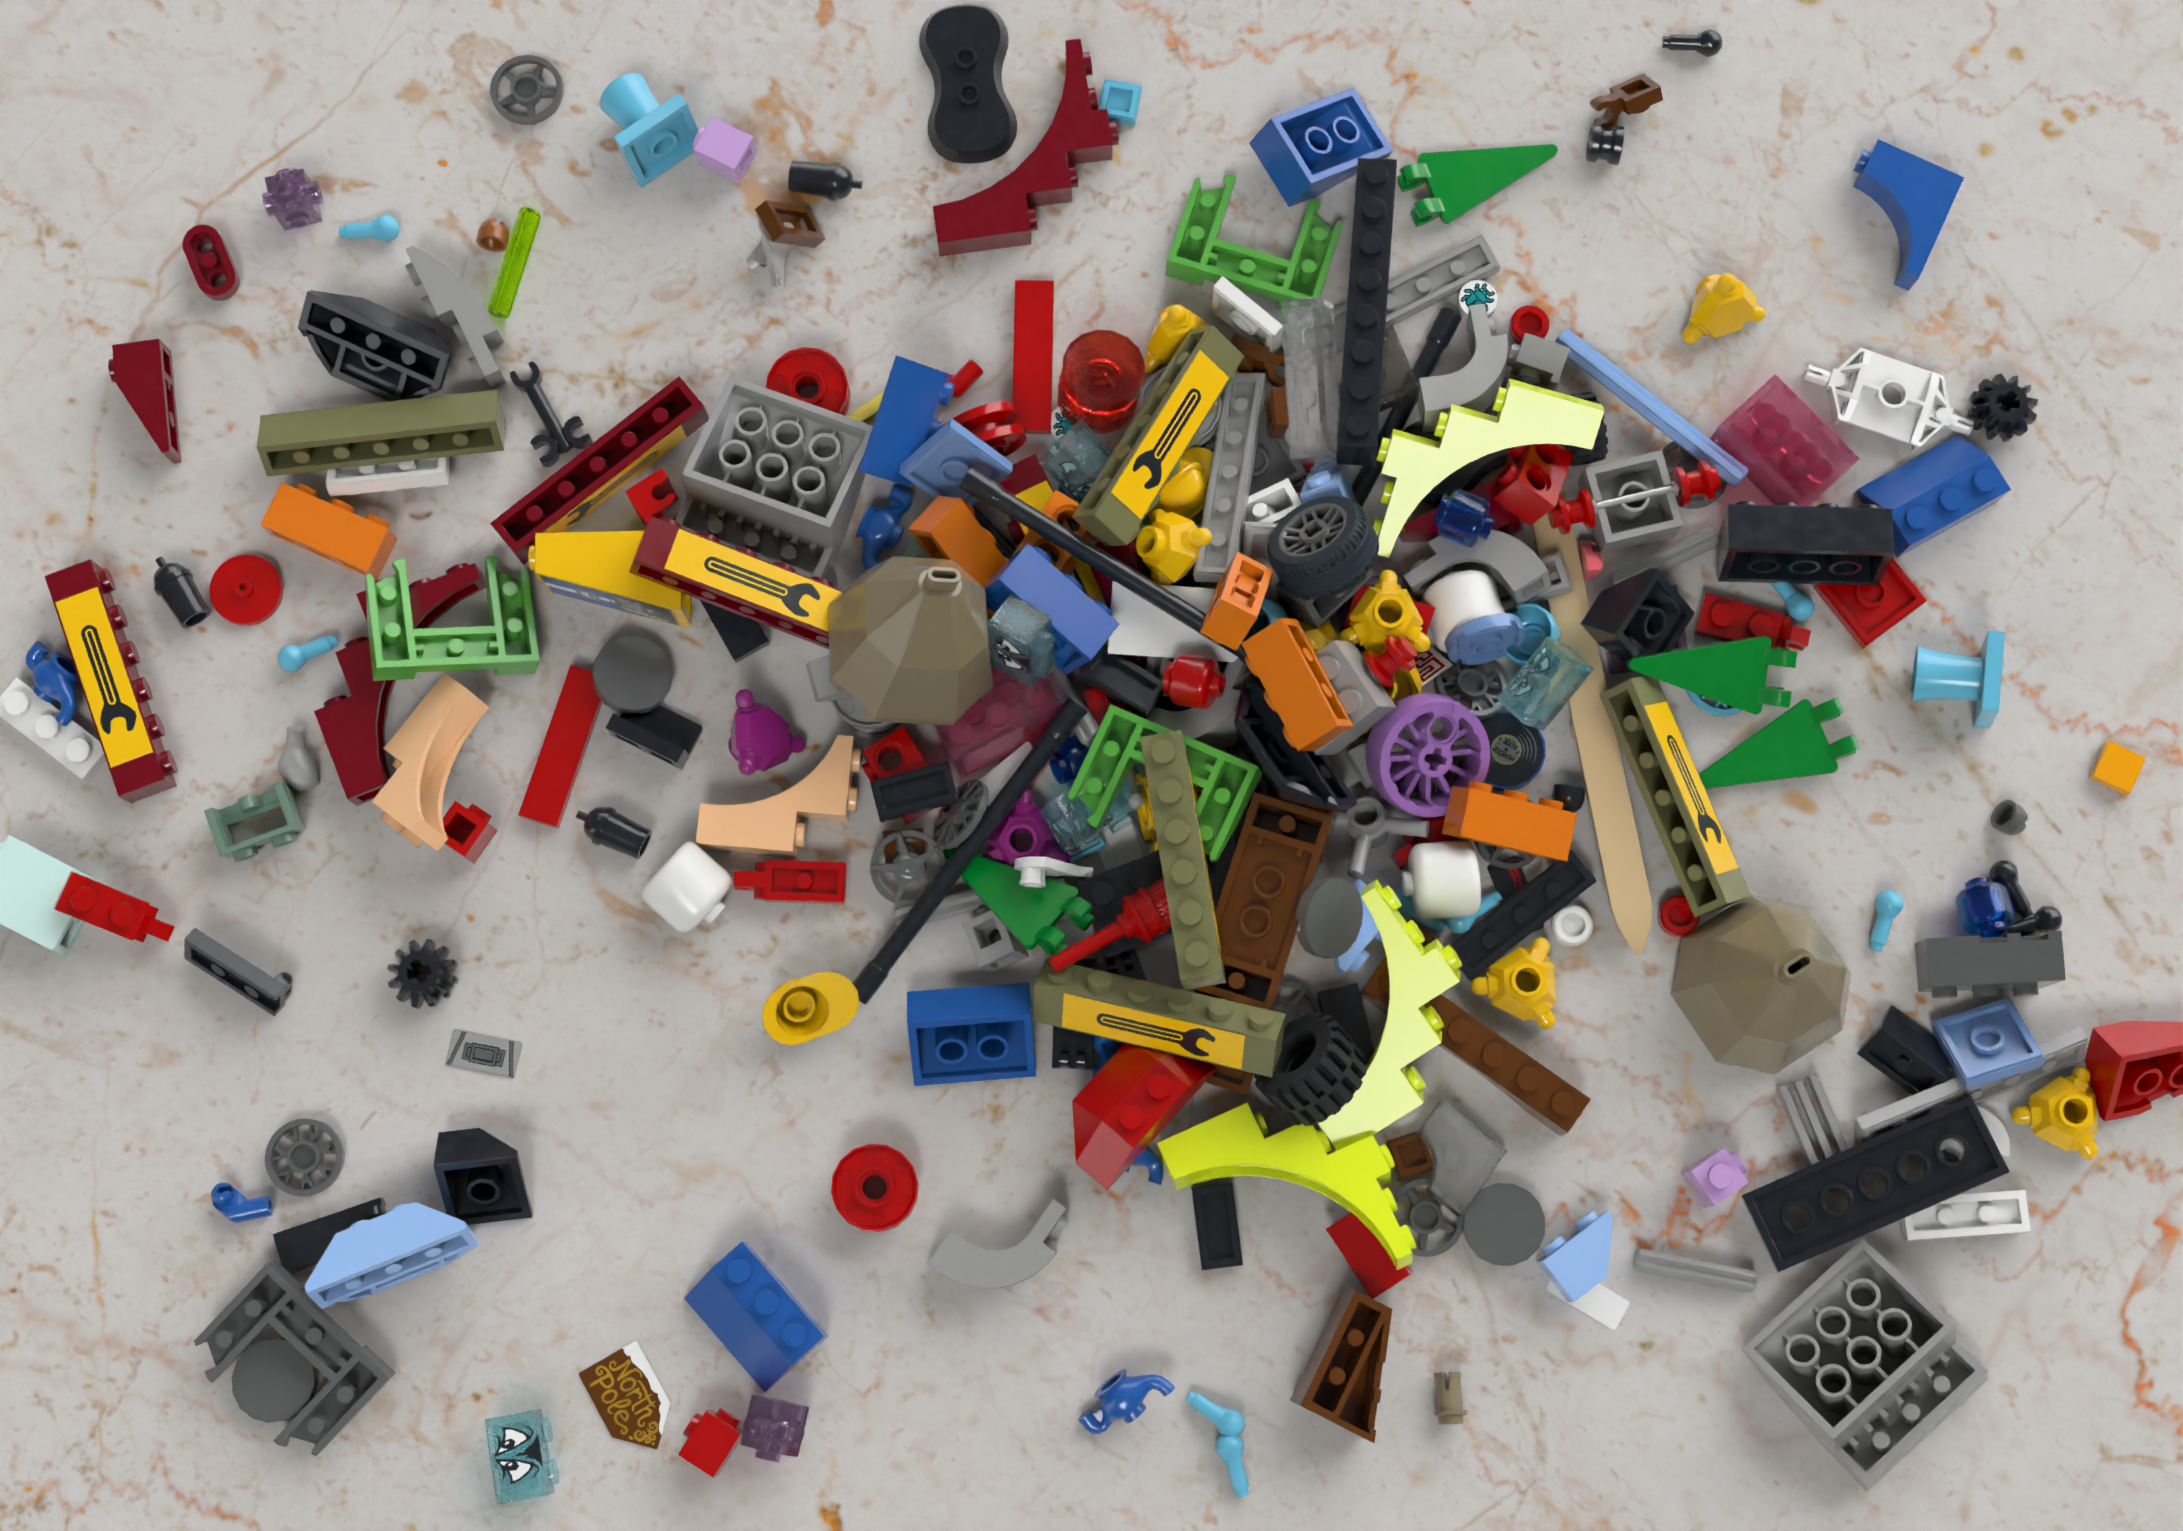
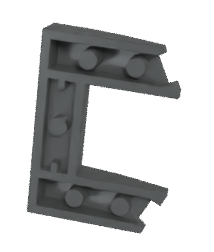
(279, 1301)

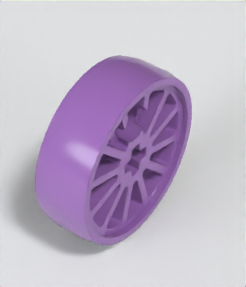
(1456, 721)

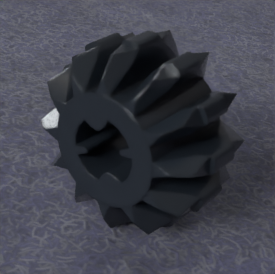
(2012, 397)
(409, 966)

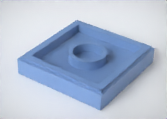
(947, 457)
(1987, 1043)

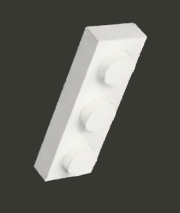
(388, 476)
(36, 720)
(1970, 1216)

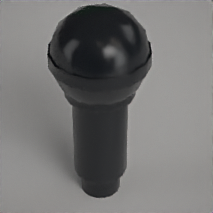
(1706, 43)
(2007, 874)
(2043, 920)

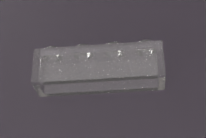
(1311, 379)

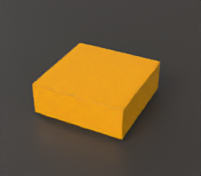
(2117, 767)

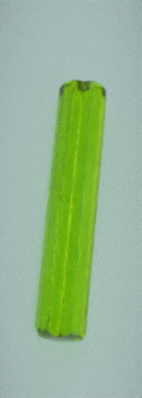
(514, 262)

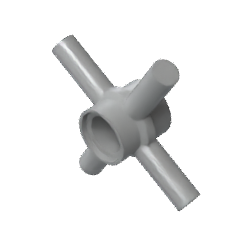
(1375, 833)

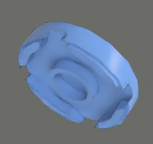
(1484, 638)

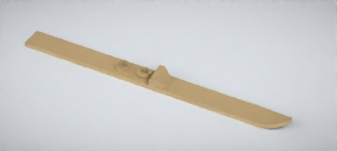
(1599, 751)

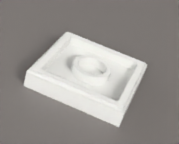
(1245, 316)

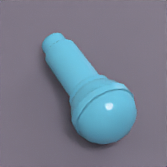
(383, 228)
(1799, 605)
(293, 657)
(1887, 906)
(1407, 910)
(1463, 924)
(1227, 1421)
(1230, 1450)

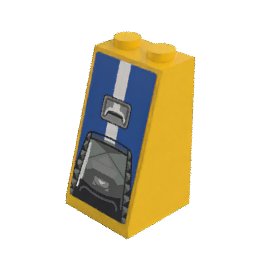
(596, 571)

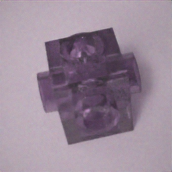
(293, 198)
(774, 1427)

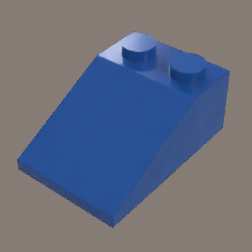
(1318, 145)

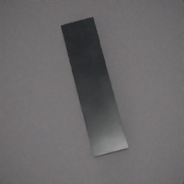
(1521, 915)

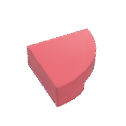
(1590, 559)

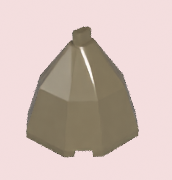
(911, 641)
(1739, 988)

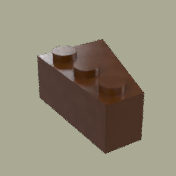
(1347, 1365)

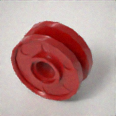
(811, 367)
(993, 426)
(849, 1183)

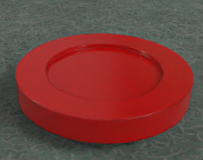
(246, 590)

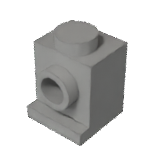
(1538, 361)
(990, 954)

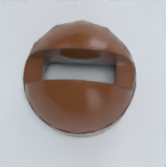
(493, 236)

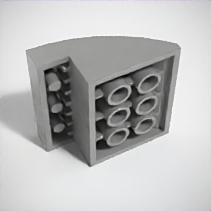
(775, 477)
(1866, 1363)

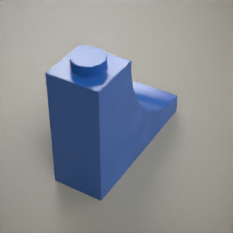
(1913, 197)

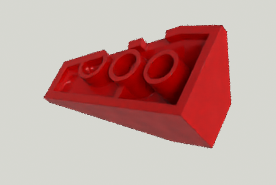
(2134, 1065)

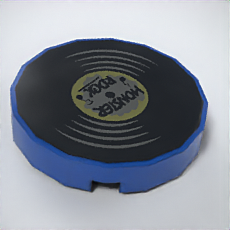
(1515, 751)

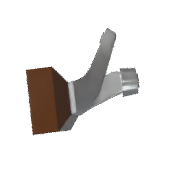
(782, 229)

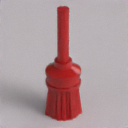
(1142, 915)

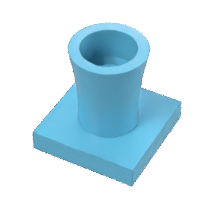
(652, 134)
(1962, 677)

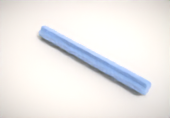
(1652, 408)

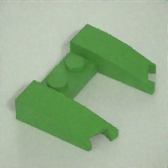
(1201, 255)
(401, 651)
(1224, 779)

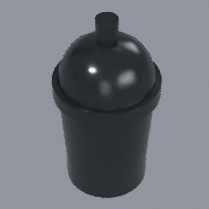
(822, 179)
(180, 593)
(615, 831)

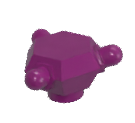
(760, 736)
(1024, 835)

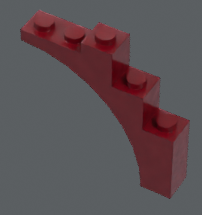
(1006, 211)
(357, 724)

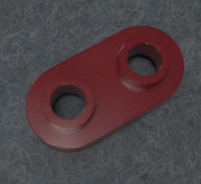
(211, 265)

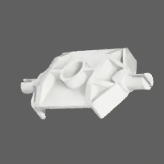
(1858, 399)

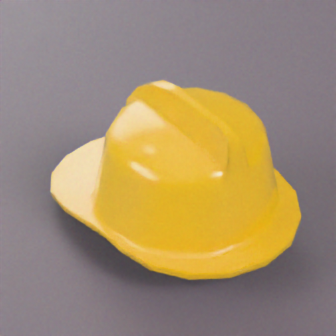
(1188, 488)
(810, 1007)

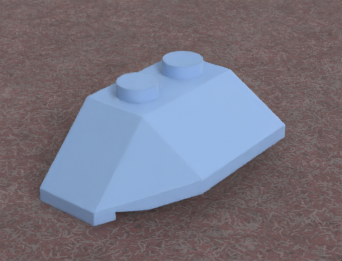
(387, 1253)

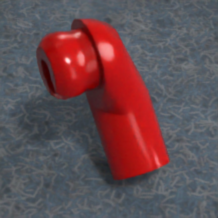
(965, 378)

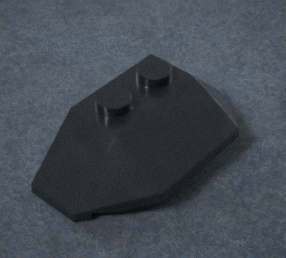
(374, 346)
(1290, 773)

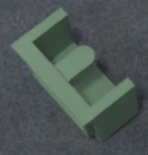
(250, 807)

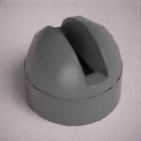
(2009, 811)

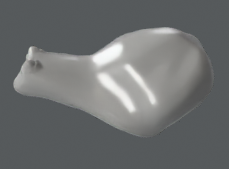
(296, 764)

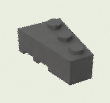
(1989, 964)

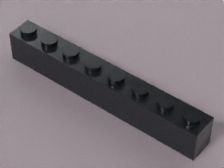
(1366, 312)

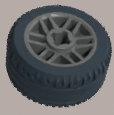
(1323, 547)

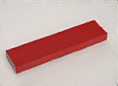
(1033, 355)
(562, 750)

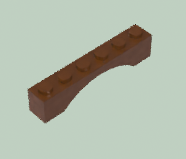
(1494, 1058)

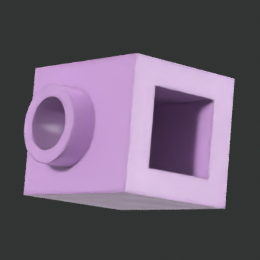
(724, 149)
(1716, 1176)

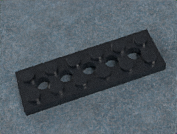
(1883, 1156)

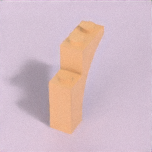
(424, 757)
(774, 823)

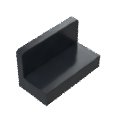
(658, 734)
(1906, 1053)

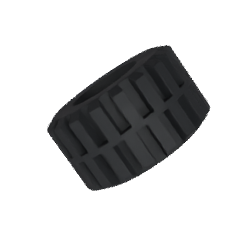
(1315, 1070)

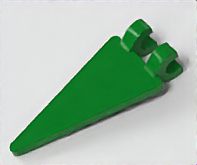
(1467, 178)
(1723, 671)
(1784, 749)
(1024, 910)

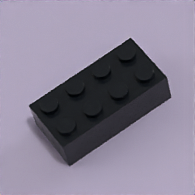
(1805, 544)
(1107, 889)

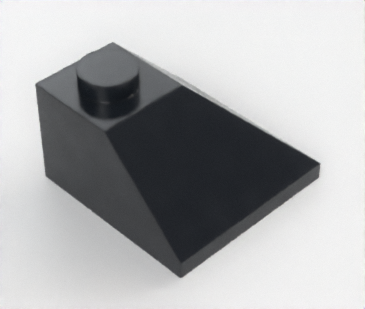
(1638, 616)
(480, 1177)

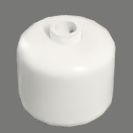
(1459, 599)
(1443, 880)
(687, 888)

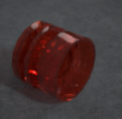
(1101, 380)

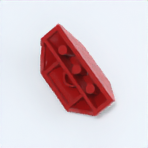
(1130, 1106)

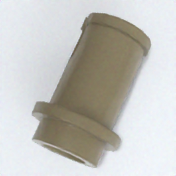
(1449, 1401)

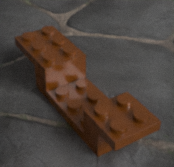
(1259, 905)

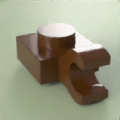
(1630, 96)
(1259, 358)

